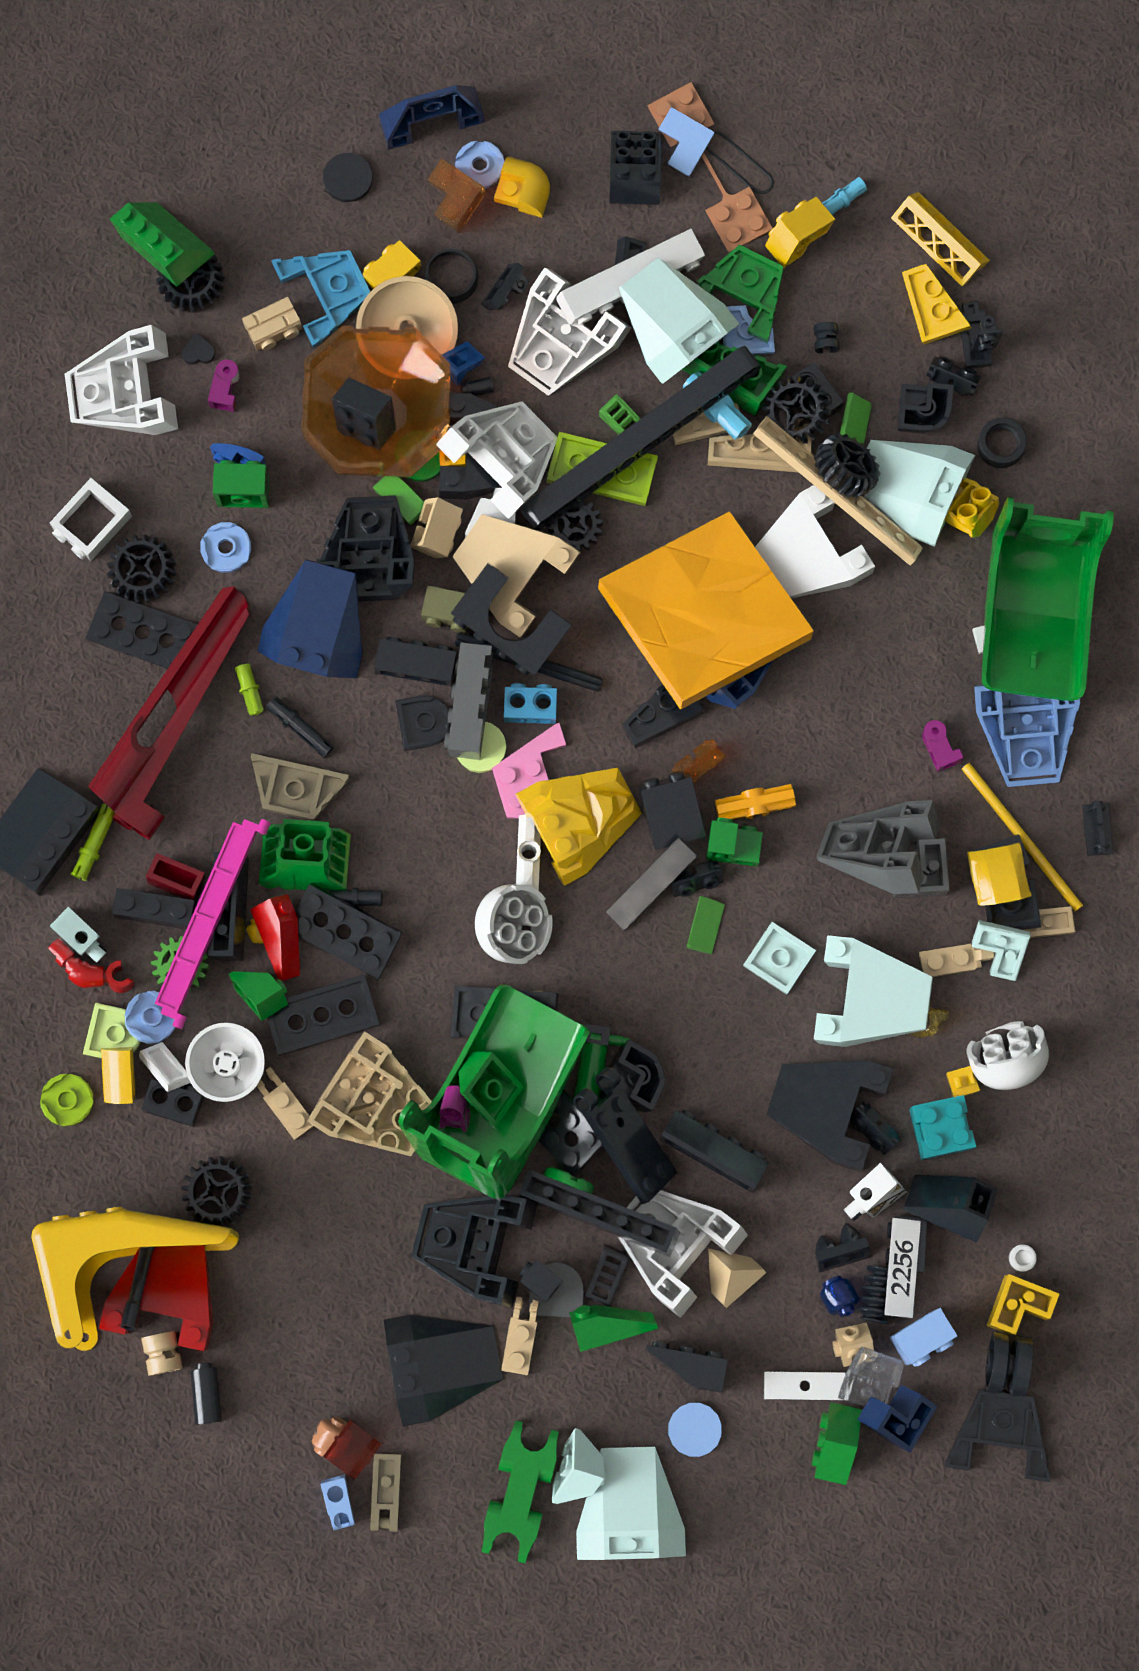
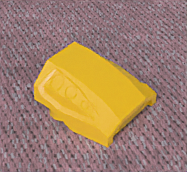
(972, 508)
(999, 874)

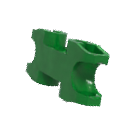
(515, 1512)

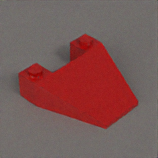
(174, 1287)

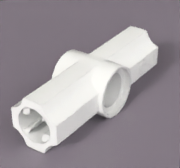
(528, 839)

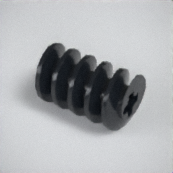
(876, 1297)

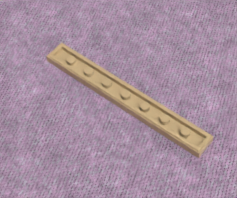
(858, 508)

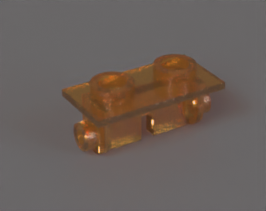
(706, 758)

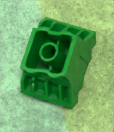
(304, 854)

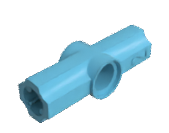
(725, 414)

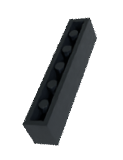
(600, 1213)

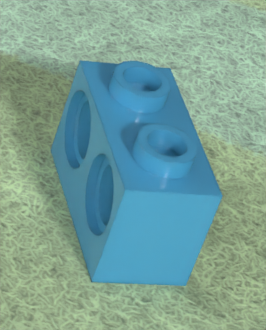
(530, 711)

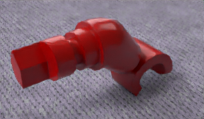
(88, 975)

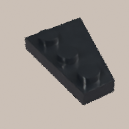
(658, 717)

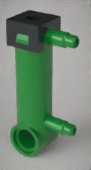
(593, 1057)

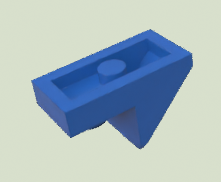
(462, 360)

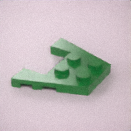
(750, 280)

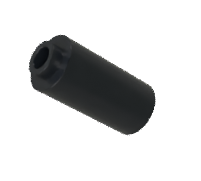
(205, 1394)

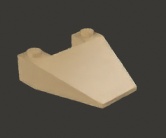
(517, 554)

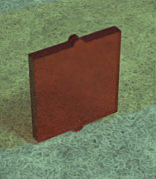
(352, 1449)

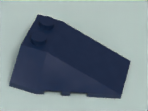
(316, 623)

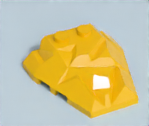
(580, 817)

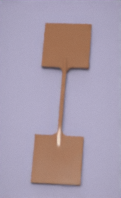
(737, 216)

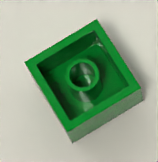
(241, 484)

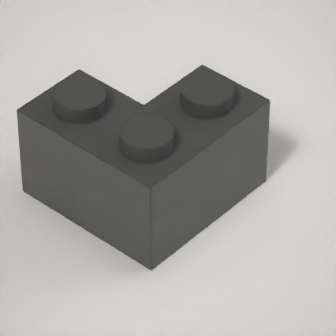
(934, 866)

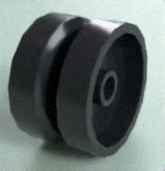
(1008, 1364)

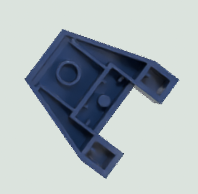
(457, 98)

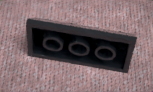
(714, 1151)

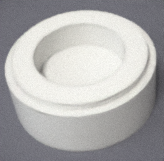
(1022, 1258)

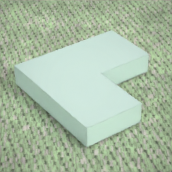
(1007, 943)

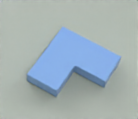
(692, 139)

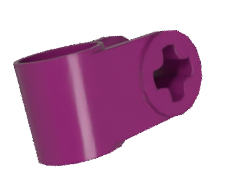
(454, 1109)

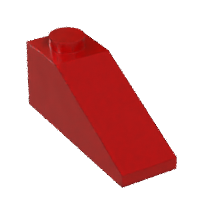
(279, 933)

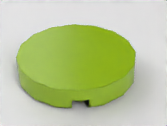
(66, 1100)

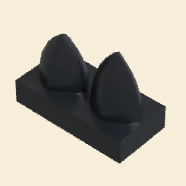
(852, 1249)

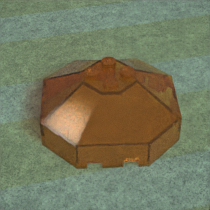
(395, 364)

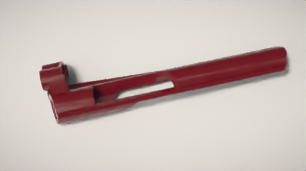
(133, 769)

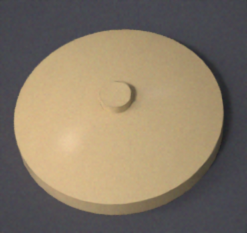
(411, 304)

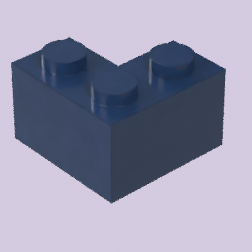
(901, 1420)

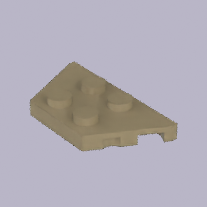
(295, 787)

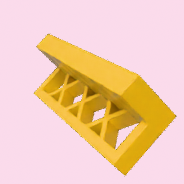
(946, 231)

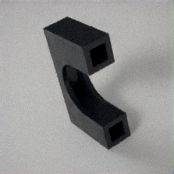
(528, 651)

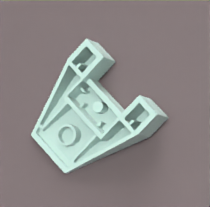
(881, 996)

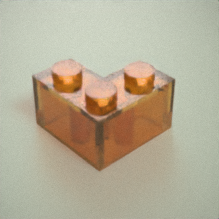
(461, 194)

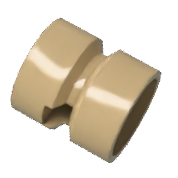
(162, 1353)

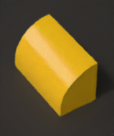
(118, 1075)

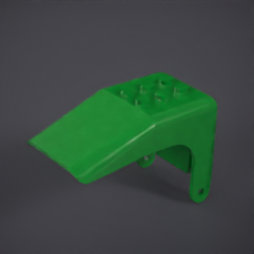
(1041, 601)
(541, 1053)

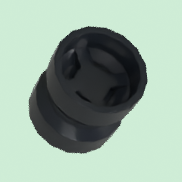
(826, 336)

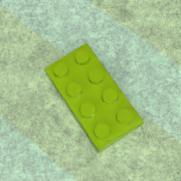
(629, 485)

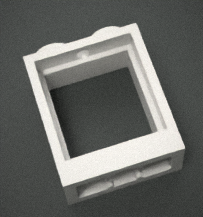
(121, 516)

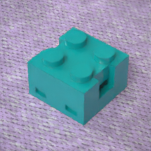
(942, 1127)

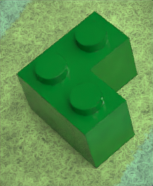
(733, 844)
(837, 1443)

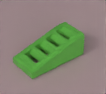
(616, 401)

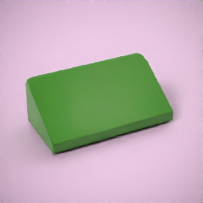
(856, 417)
(705, 925)

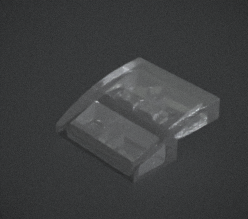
(869, 1376)

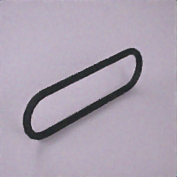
(749, 158)

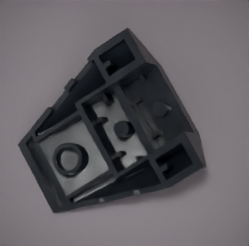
(374, 545)
(439, 1364)

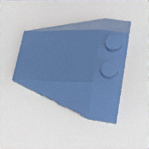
(1026, 733)

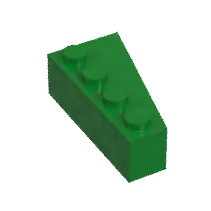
(750, 394)

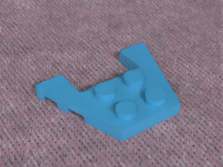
(336, 284)

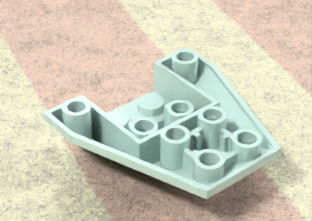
(673, 317)
(917, 484)
(631, 1511)

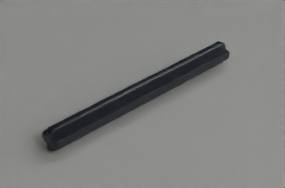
(548, 667)

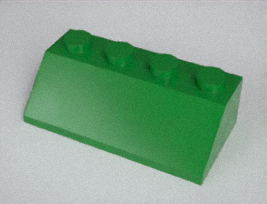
(161, 239)

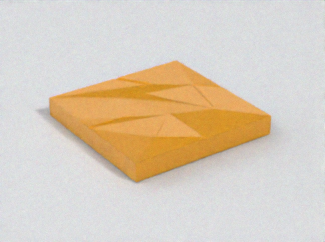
(705, 610)

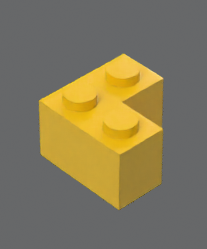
(797, 230)
(1019, 1297)

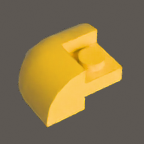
(523, 187)

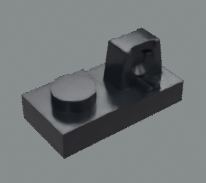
(509, 280)

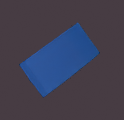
(234, 453)

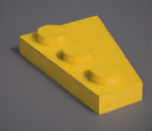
(932, 306)

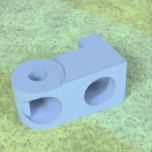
(338, 1502)

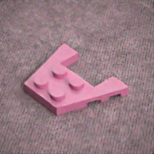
(525, 768)

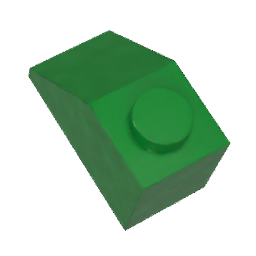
(260, 992)

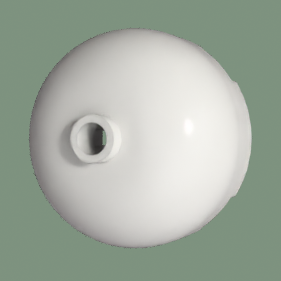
(500, 923)
(1010, 1069)

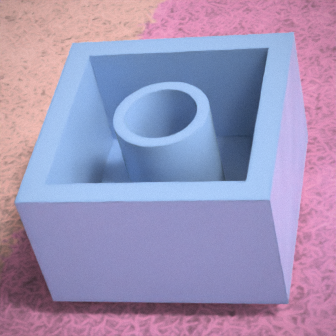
(924, 1336)

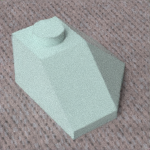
(579, 1471)

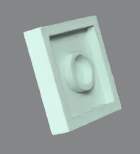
(779, 958)

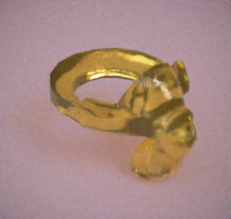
(936, 1017)

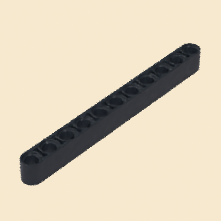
(640, 438)

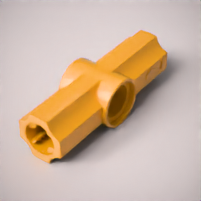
(756, 802)

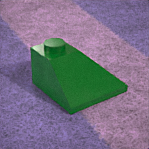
(488, 1086)

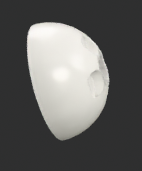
(216, 1050)

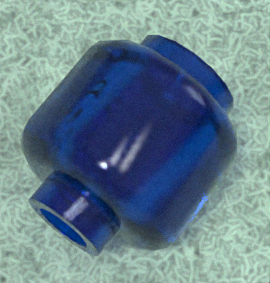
(839, 1296)

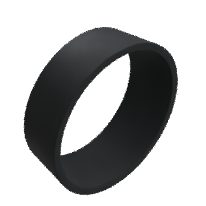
(465, 294)

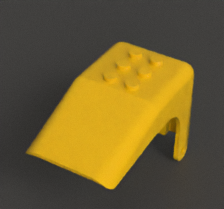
(76, 1247)

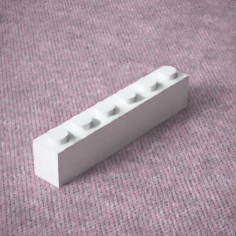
(603, 290)

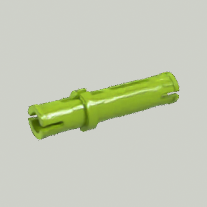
(90, 851)

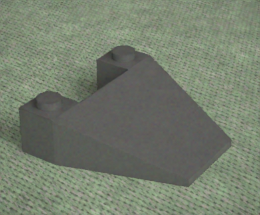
(877, 843)

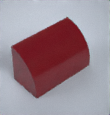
(175, 877)

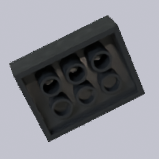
(42, 830)

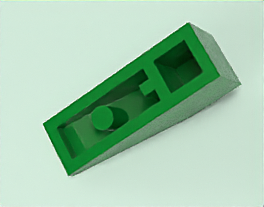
(603, 1325)

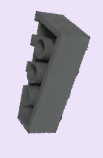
(470, 702)

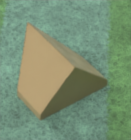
(731, 1275)

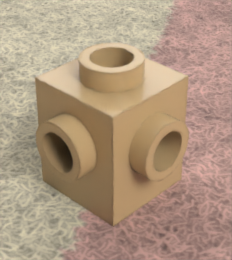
(850, 1340)

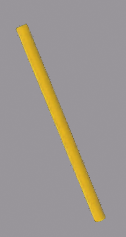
(1015, 828)

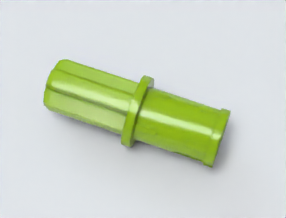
(249, 689)

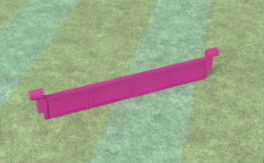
(206, 918)

